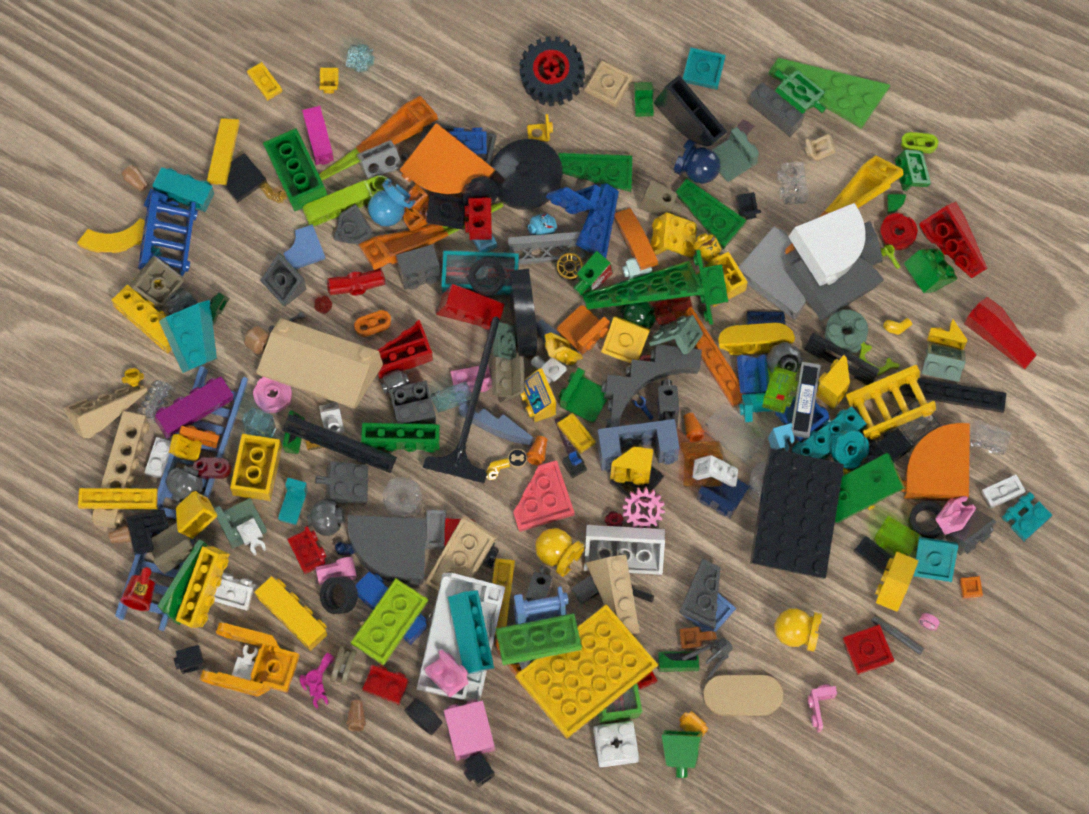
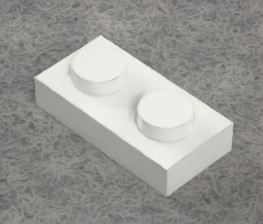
(158, 458)
(1003, 491)

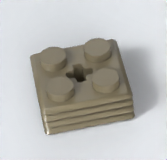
(157, 293)

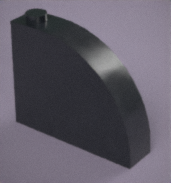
(689, 113)
(523, 312)

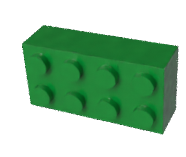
(295, 169)

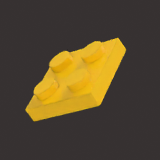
(625, 340)

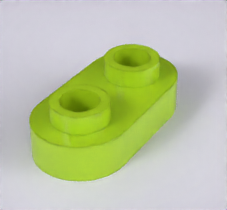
(919, 141)

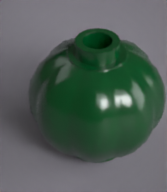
(639, 314)

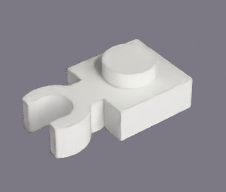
(251, 533)
(245, 665)

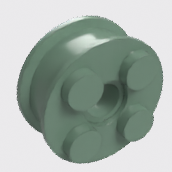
(850, 321)

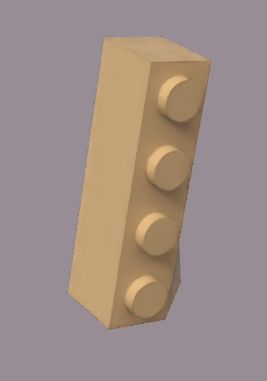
(615, 588)

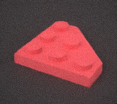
(543, 499)

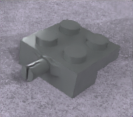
(345, 482)

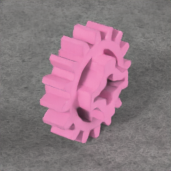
(638, 513)

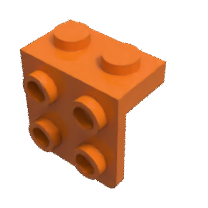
(583, 329)

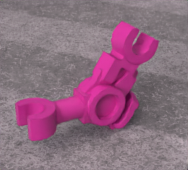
(314, 680)

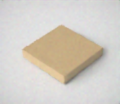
(608, 83)

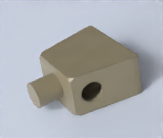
(660, 200)

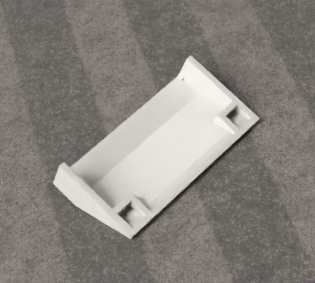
(443, 634)

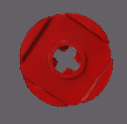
(903, 223)

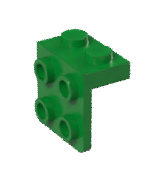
(582, 396)

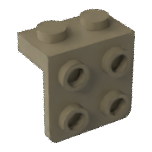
(170, 548)

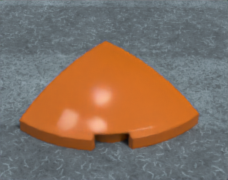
(416, 216)

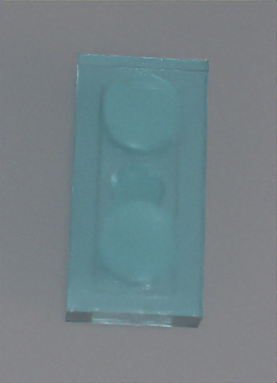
(451, 397)

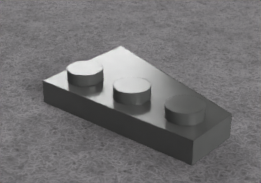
(702, 595)

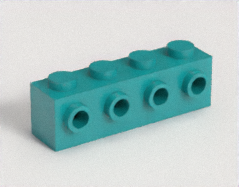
(820, 443)
(471, 632)

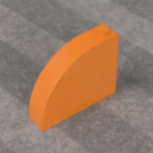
(444, 163)
(939, 465)

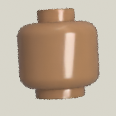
(256, 339)

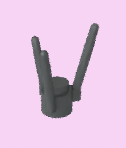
(720, 650)

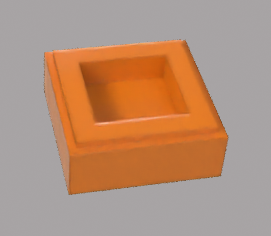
(971, 587)

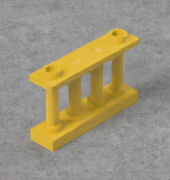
(891, 383)

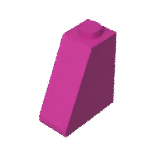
(318, 135)

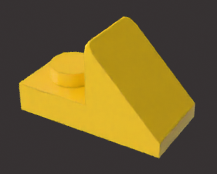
(953, 337)

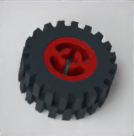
(556, 87)

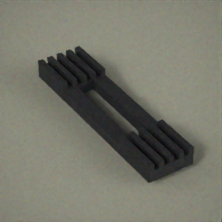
(817, 346)

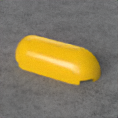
(754, 338)

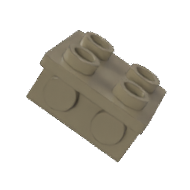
(507, 377)

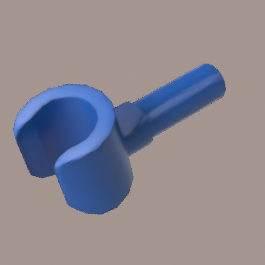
(644, 408)

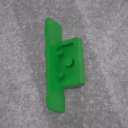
(714, 286)

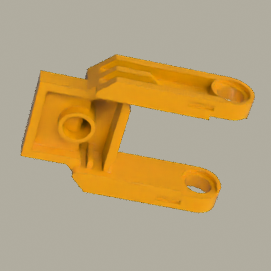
(271, 669)

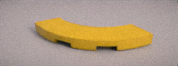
(113, 242)

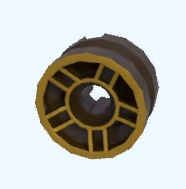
(576, 262)

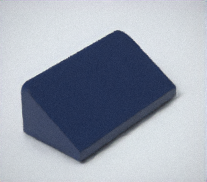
(761, 317)

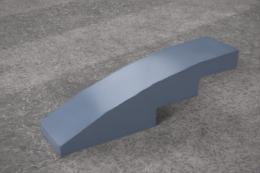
(499, 427)

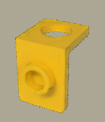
(546, 129)

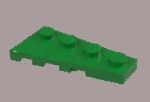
(599, 168)
(711, 213)

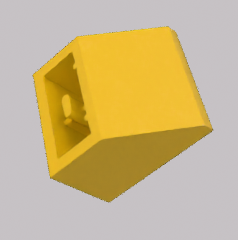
(733, 276)
(834, 385)
(633, 466)

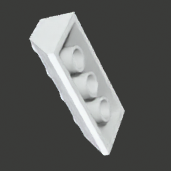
(641, 545)

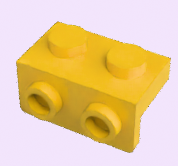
(560, 349)

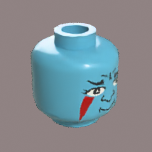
(542, 225)

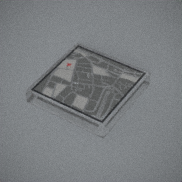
(919, 427)

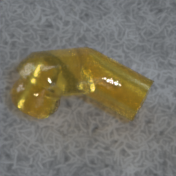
(270, 194)

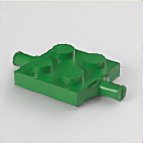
(800, 91)

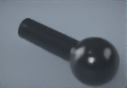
(642, 595)

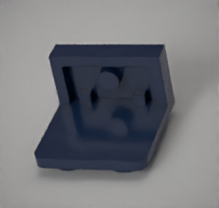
(723, 498)

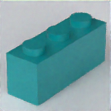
(184, 188)

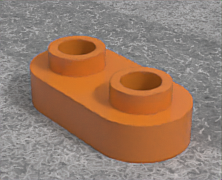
(372, 322)

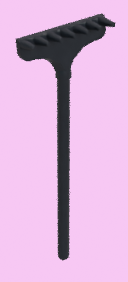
(457, 462)

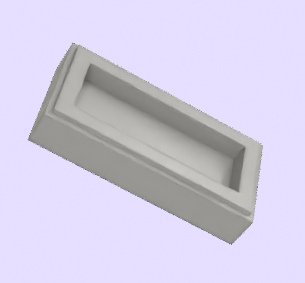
(435, 529)

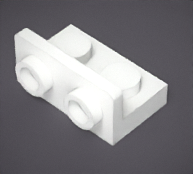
(235, 592)

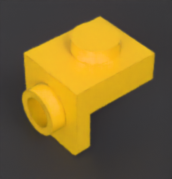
(329, 80)
(185, 448)

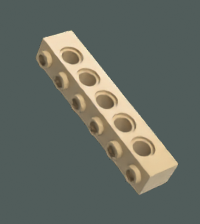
(129, 423)

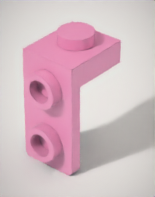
(822, 693)

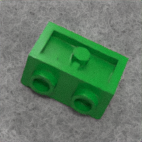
(914, 169)

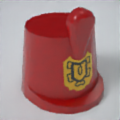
(139, 591)

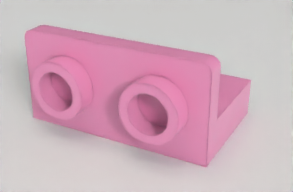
(470, 375)
(447, 674)

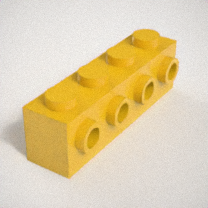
(142, 315)
(202, 587)
(291, 613)

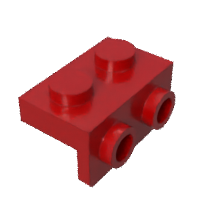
(307, 551)

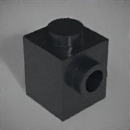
(478, 770)

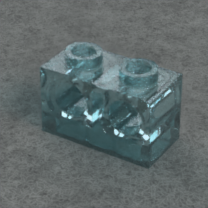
(259, 423)

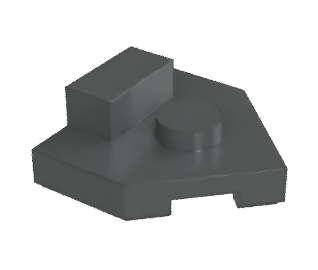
(353, 227)

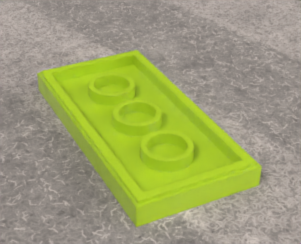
(389, 621)

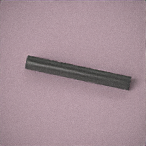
(897, 634)

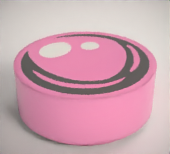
(929, 621)

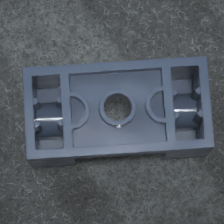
(660, 432)

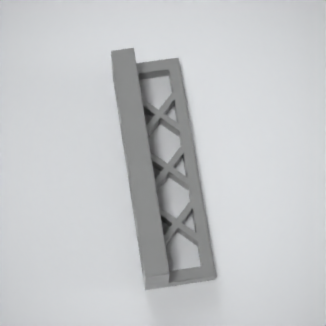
(544, 242)

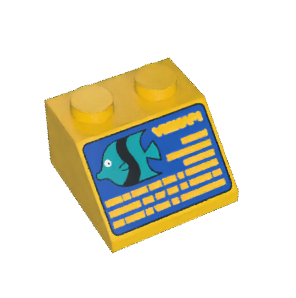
(538, 397)

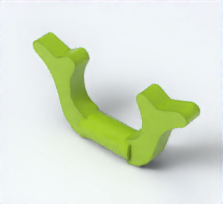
(889, 364)

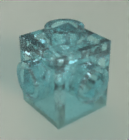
(360, 57)

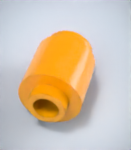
(692, 722)

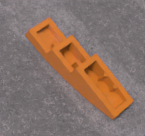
(635, 239)

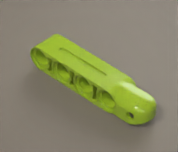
(338, 202)

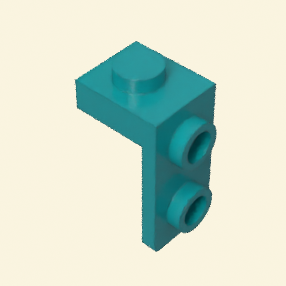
(750, 404)

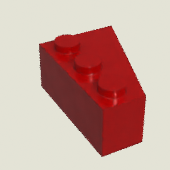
(406, 351)

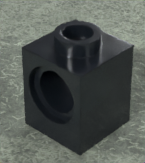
(189, 659)

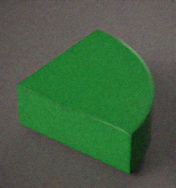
(895, 202)

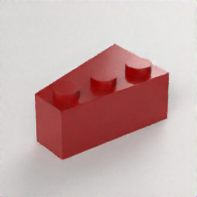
(468, 307)

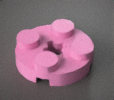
(270, 404)

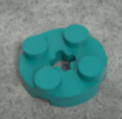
(843, 441)

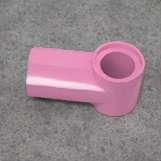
(341, 568)

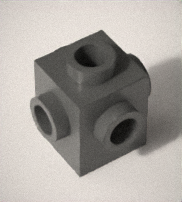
(179, 300)

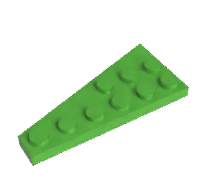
(844, 94)

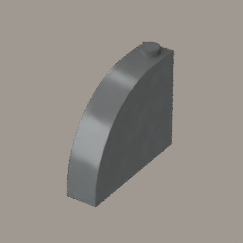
(831, 298)
(390, 546)

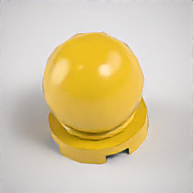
(556, 548)
(797, 628)

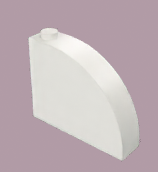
(830, 243)

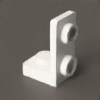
(714, 467)

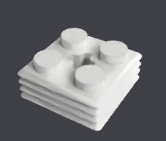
(607, 753)

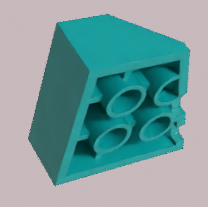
(191, 335)

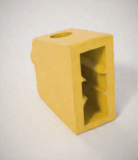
(194, 514)

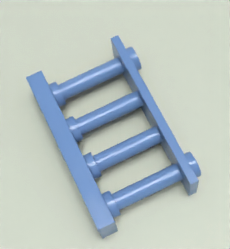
(540, 609)

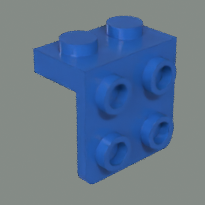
(575, 201)

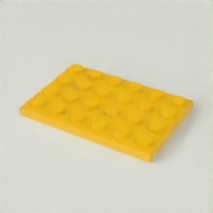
(585, 682)

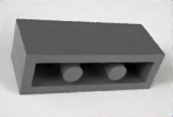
(776, 109)

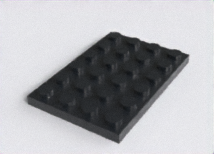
(797, 513)

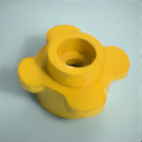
(132, 377)

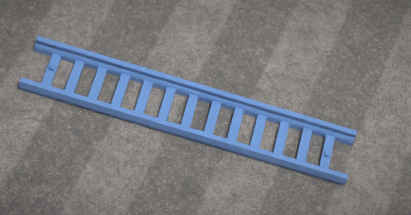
(163, 491)

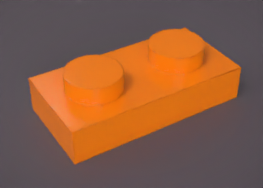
(207, 437)

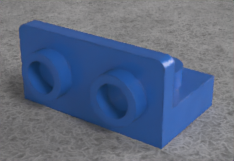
(474, 139)
(752, 374)

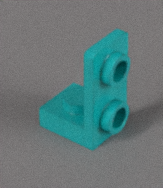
(293, 501)

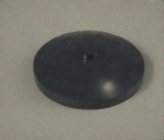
(526, 173)

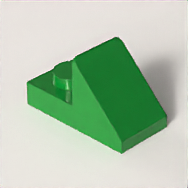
(643, 99)

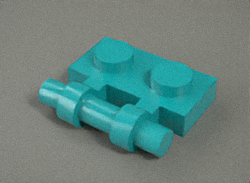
(1030, 521)

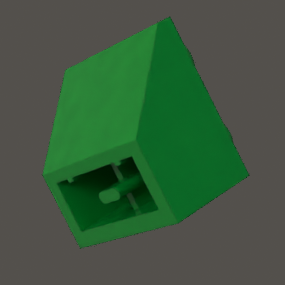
(930, 270)

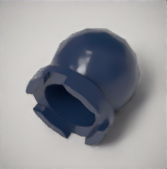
(700, 163)

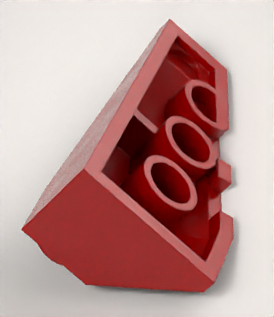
(953, 235)
(997, 328)

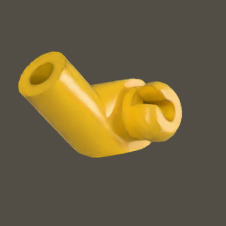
(897, 328)
(495, 467)

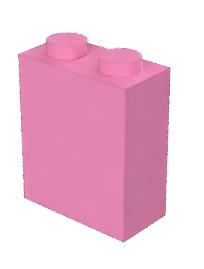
(469, 729)

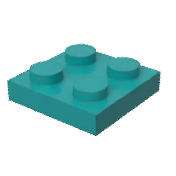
(704, 68)
(936, 559)

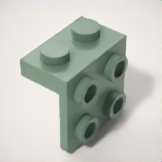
(736, 155)

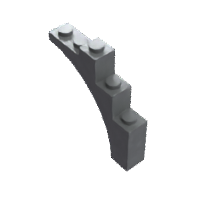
(663, 362)

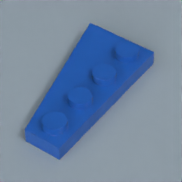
(598, 225)

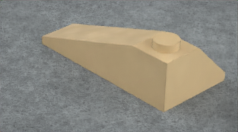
(95, 415)

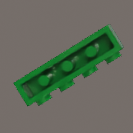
(401, 436)

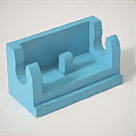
(779, 436)

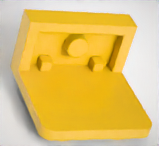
(674, 235)

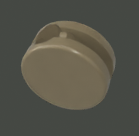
(343, 664)

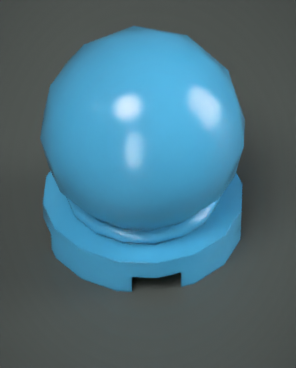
(388, 205)

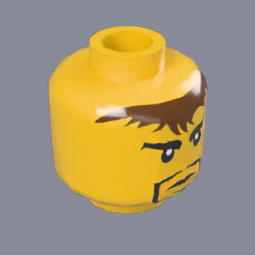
(709, 246)

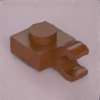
(693, 637)

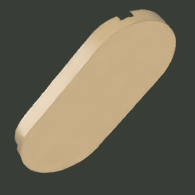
(743, 695)

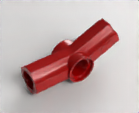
(355, 282)

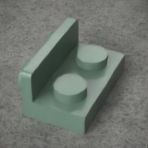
(504, 342)

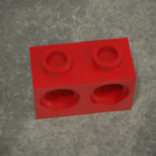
(481, 219)

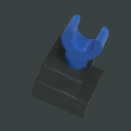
(574, 464)

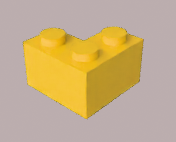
(896, 581)

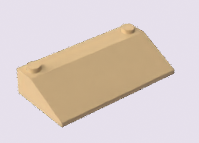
(319, 363)

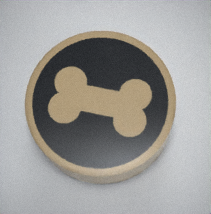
(517, 458)

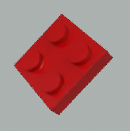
(868, 649)

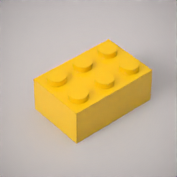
(256, 467)

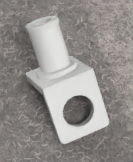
(550, 368)
(331, 417)

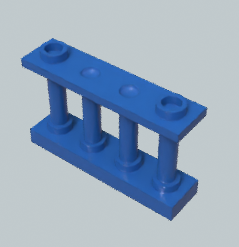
(150, 240)

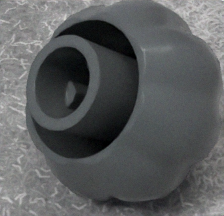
(785, 357)
(183, 482)
(326, 517)

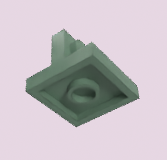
(944, 362)

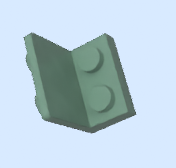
(684, 331)
(236, 516)

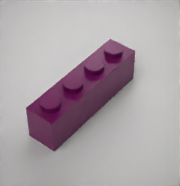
(193, 407)

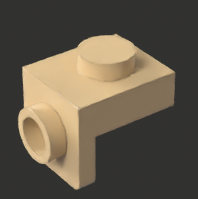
(820, 147)

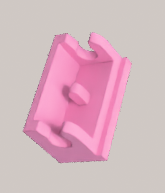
(954, 515)

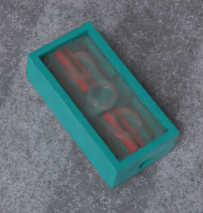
(458, 264)

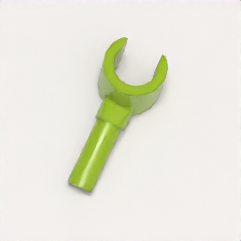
(889, 251)

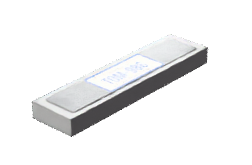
(805, 399)

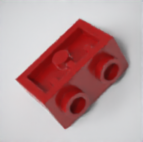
(386, 684)

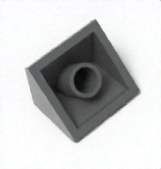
(283, 280)

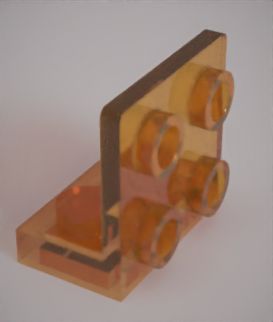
(698, 450)

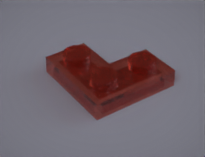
(666, 308)

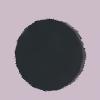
(480, 188)

